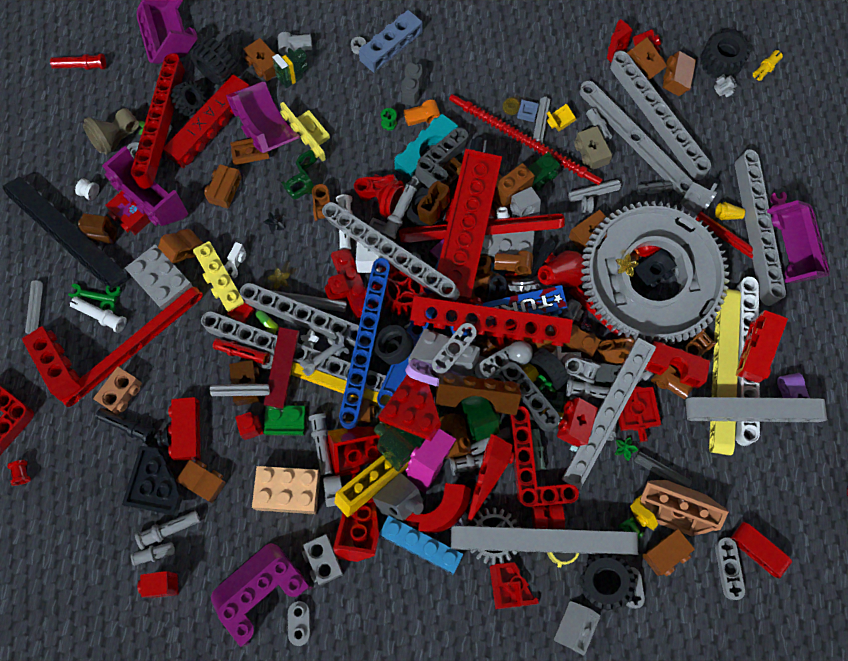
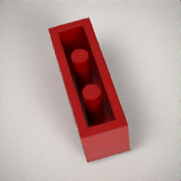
(184, 429)

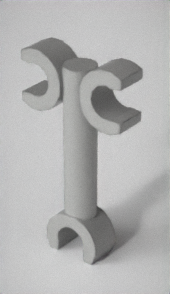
(335, 350)

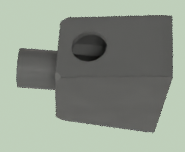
(399, 498)

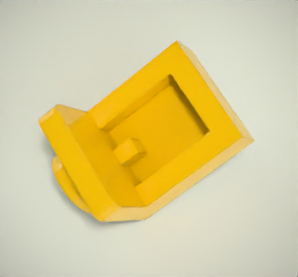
(561, 118)
(643, 515)

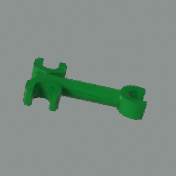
(107, 299)

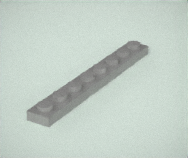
(609, 412)

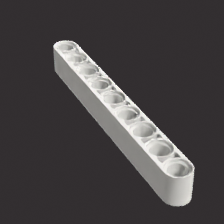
(750, 388)

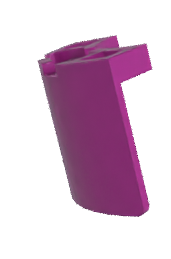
(261, 117)

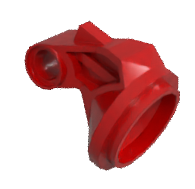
(386, 189)

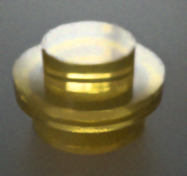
(511, 106)

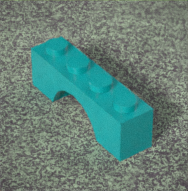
(407, 161)

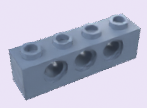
(390, 41)

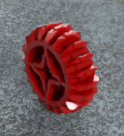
(400, 298)

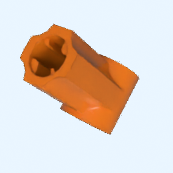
(423, 113)

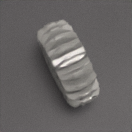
(504, 522)

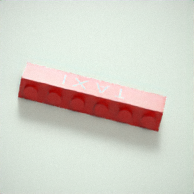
(203, 124)

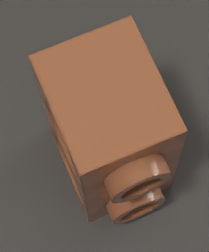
(113, 388)

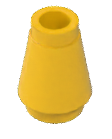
(727, 211)

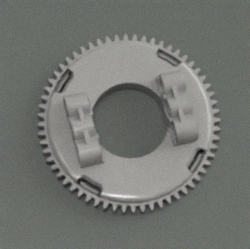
(697, 272)

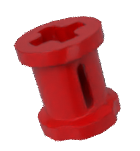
(18, 472)

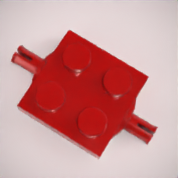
(640, 412)

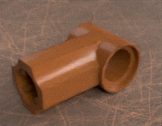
(519, 262)
(670, 381)

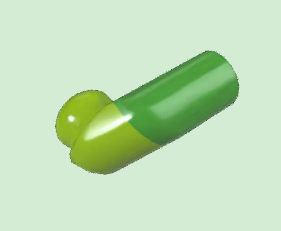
(271, 326)

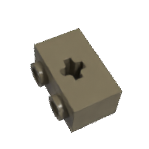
(592, 148)

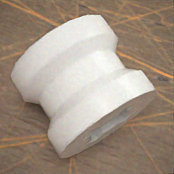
(87, 189)

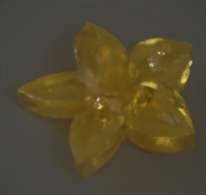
(626, 265)
(279, 278)

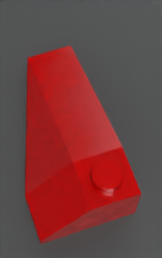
(352, 449)
(358, 533)

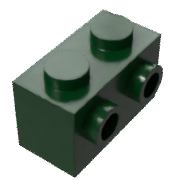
(544, 169)

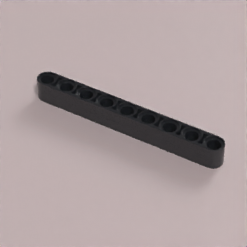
(65, 233)

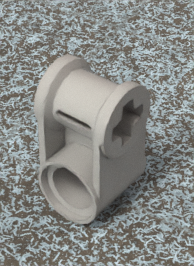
(583, 368)

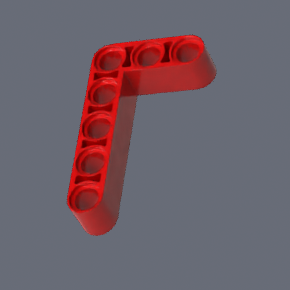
(11, 418)
(529, 465)

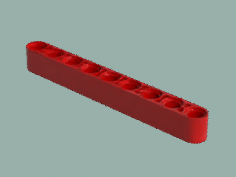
(157, 122)

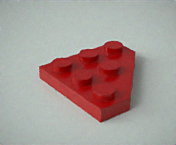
(412, 409)

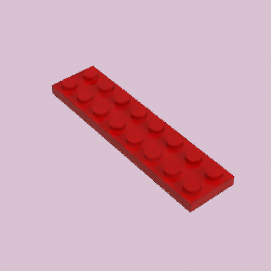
(469, 220)

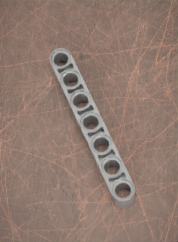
(756, 409)

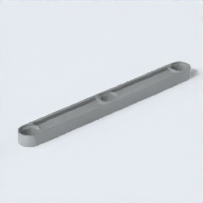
(645, 146)

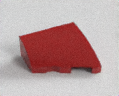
(509, 587)

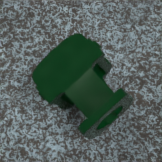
(302, 176)

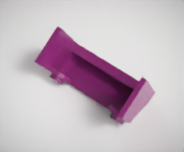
(801, 241)

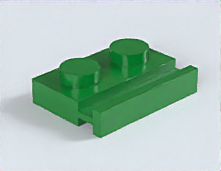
(285, 421)

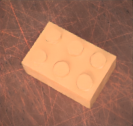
(286, 490)

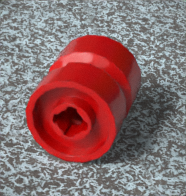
(548, 517)

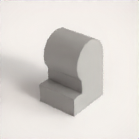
(331, 485)

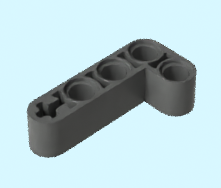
(431, 164)
(533, 395)

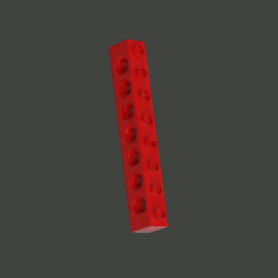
(561, 326)

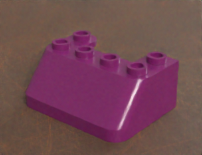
(163, 29)
(153, 201)
(252, 584)

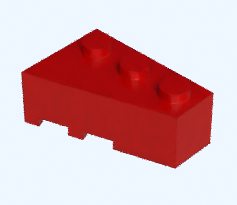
(761, 346)

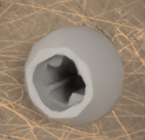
(520, 352)

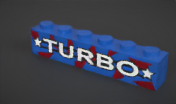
(534, 302)

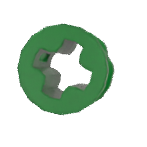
(391, 118)
(630, 522)

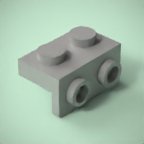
(698, 197)

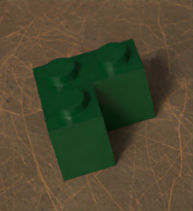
(480, 417)

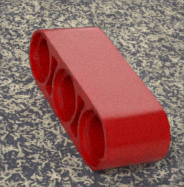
(761, 550)

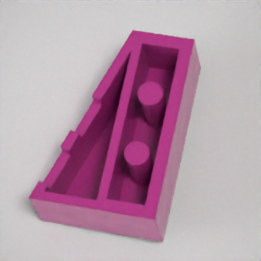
(428, 460)

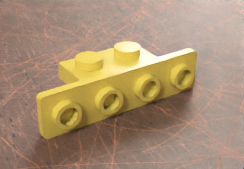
(309, 128)
(218, 276)

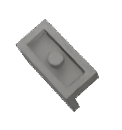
(577, 627)

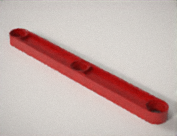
(494, 226)
(134, 344)

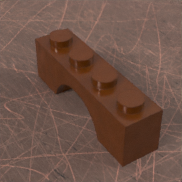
(455, 388)

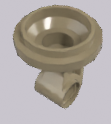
(107, 135)

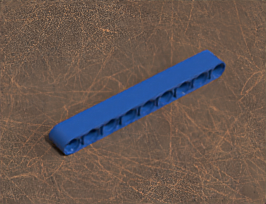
(365, 351)

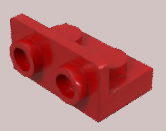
(619, 39)

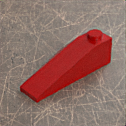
(495, 460)

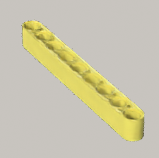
(725, 368)

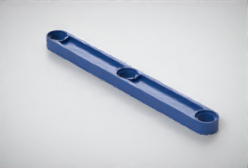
(398, 371)

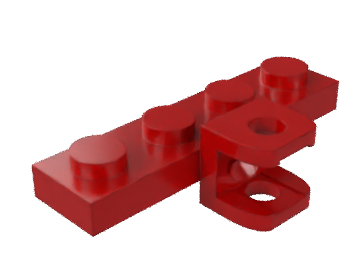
(347, 282)

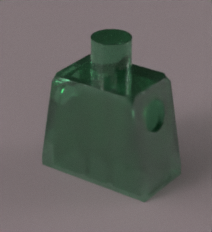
(396, 444)

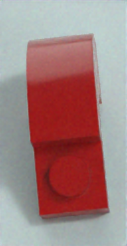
(448, 512)

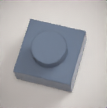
(527, 110)

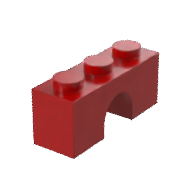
(692, 367)

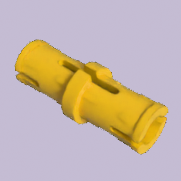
(767, 65)

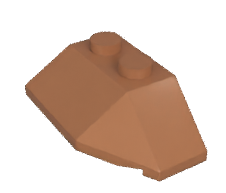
(682, 508)

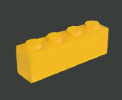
(365, 485)

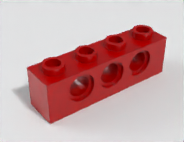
(51, 363)

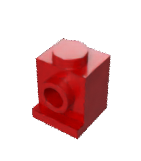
(249, 425)

